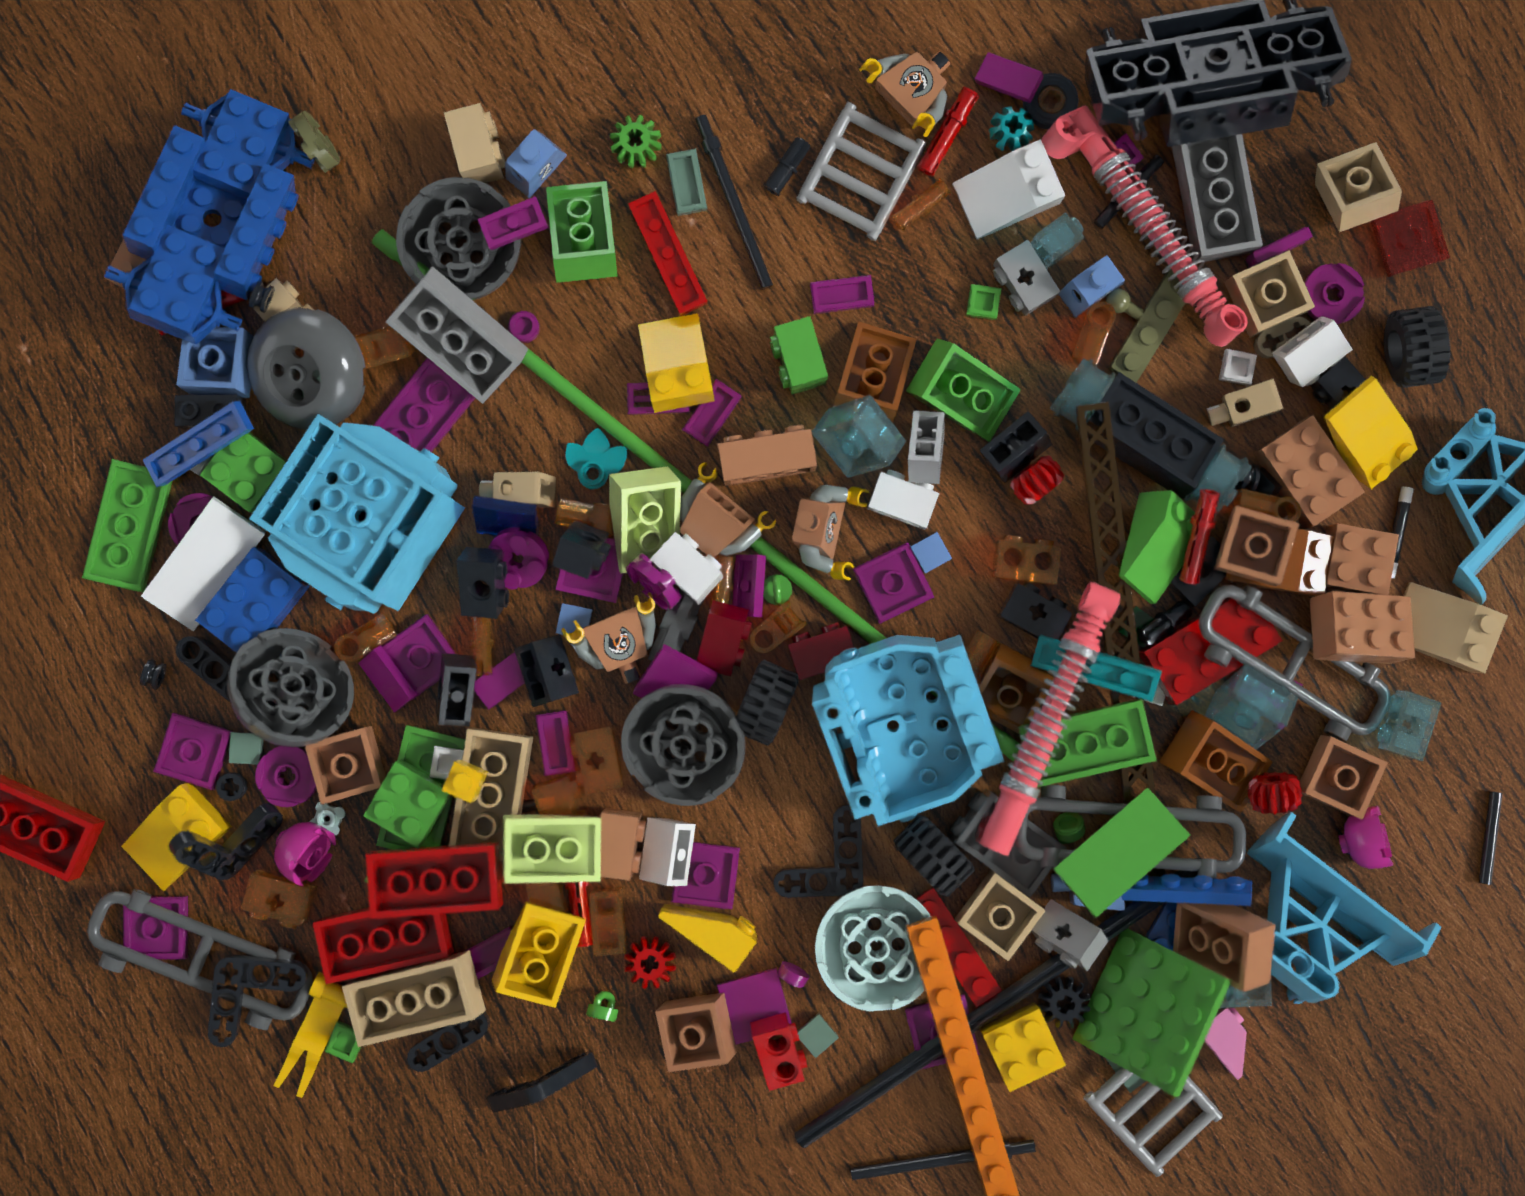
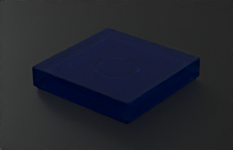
(495, 515)

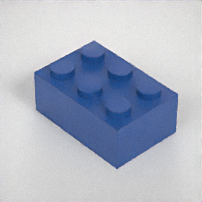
(252, 599)

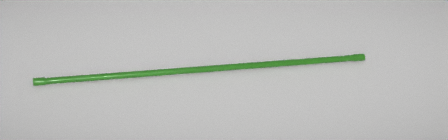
(388, 246)

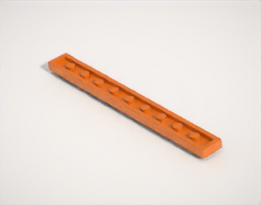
(961, 1057)

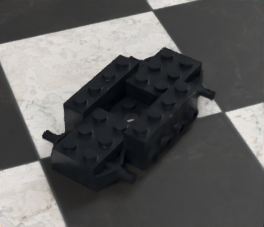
(1217, 70)

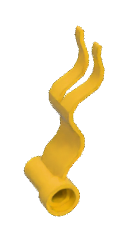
(315, 1030)

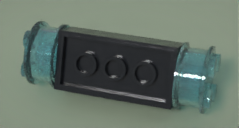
(1153, 435)

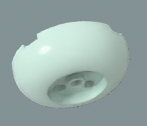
(851, 974)

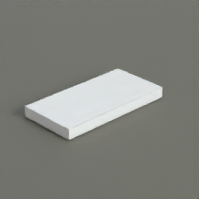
(202, 562)

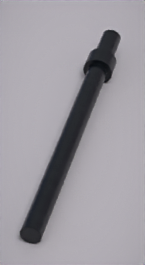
(712, 147)
(934, 1161)

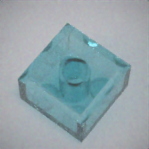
(859, 436)
(1251, 706)

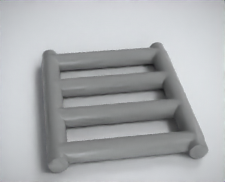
(822, 167)
(1135, 1143)

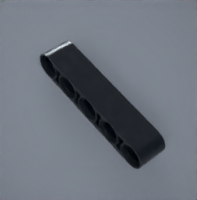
(204, 661)

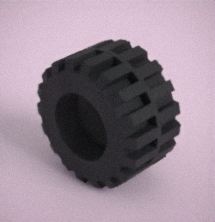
(1417, 346)
(766, 702)
(933, 855)

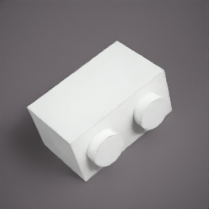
(1312, 351)
(903, 499)
(691, 570)
(667, 851)

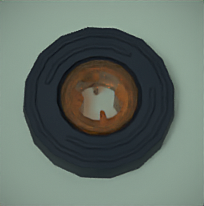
(1060, 88)

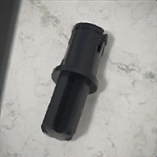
(787, 166)
(1165, 622)

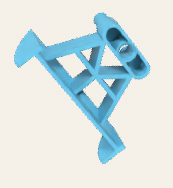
(1443, 476)
(1335, 899)

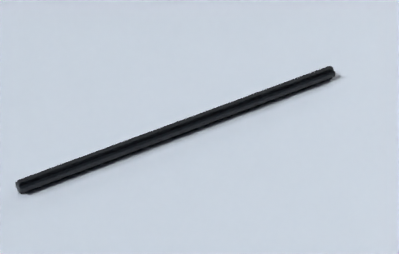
(976, 1020)

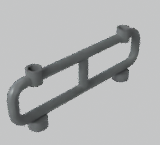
(1222, 650)
(1207, 810)
(116, 955)

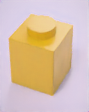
(465, 781)

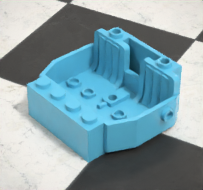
(377, 474)
(916, 762)

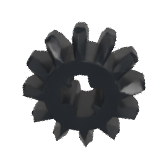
(1070, 1010)

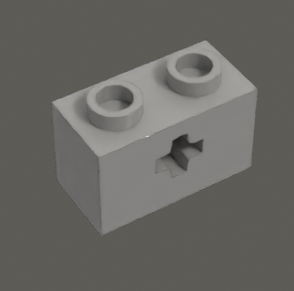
(1023, 262)
(926, 447)
(1082, 938)

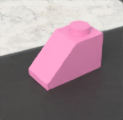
(1228, 1040)

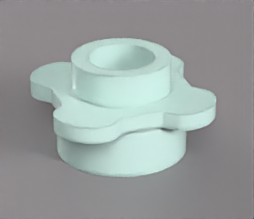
(335, 814)

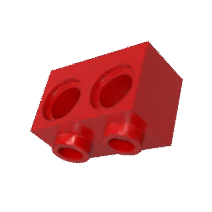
(774, 1052)

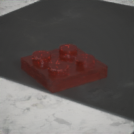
(1410, 238)

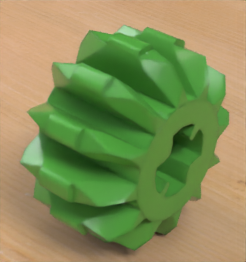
(637, 153)

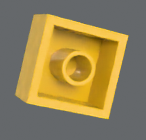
(1022, 1046)

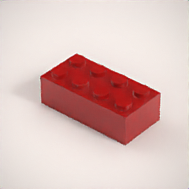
(1182, 652)
(45, 831)
(434, 880)
(361, 946)

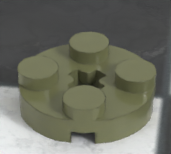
(315, 143)

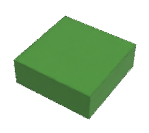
(983, 302)
(343, 1043)

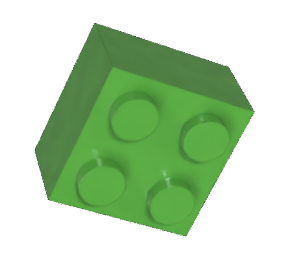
(800, 356)
(244, 470)
(408, 803)

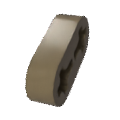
(1277, 331)

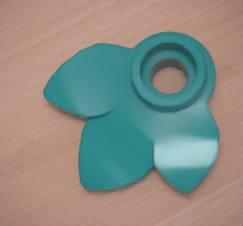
(595, 454)

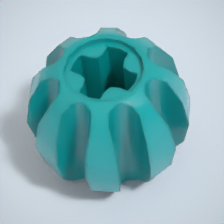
(1001, 130)

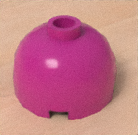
(1367, 840)
(303, 851)

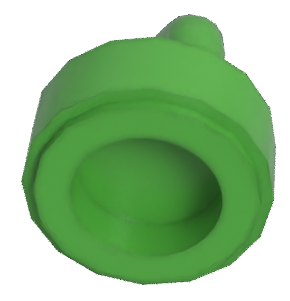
(777, 589)
(1069, 827)
(606, 1013)

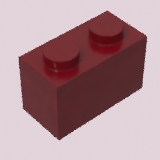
(722, 637)
(813, 653)

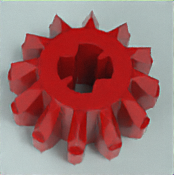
(1037, 480)
(1274, 792)
(657, 970)

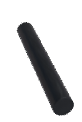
(1146, 173)
(1490, 838)

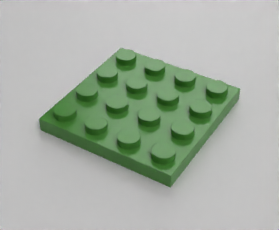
(1152, 1011)

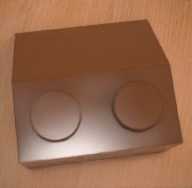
(1012, 688)

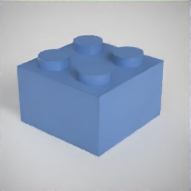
(216, 364)

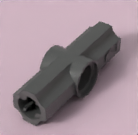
(677, 625)

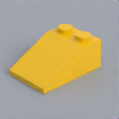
(676, 363)
(1370, 433)
(180, 811)
(716, 933)
(538, 955)

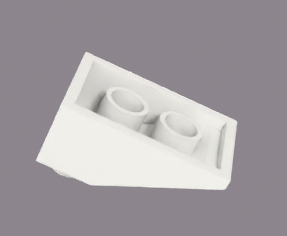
(1009, 190)

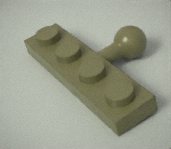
(1150, 328)

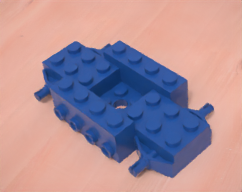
(225, 172)

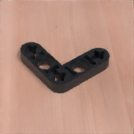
(230, 857)
(832, 873)
(245, 978)
(424, 1045)
(541, 1088)

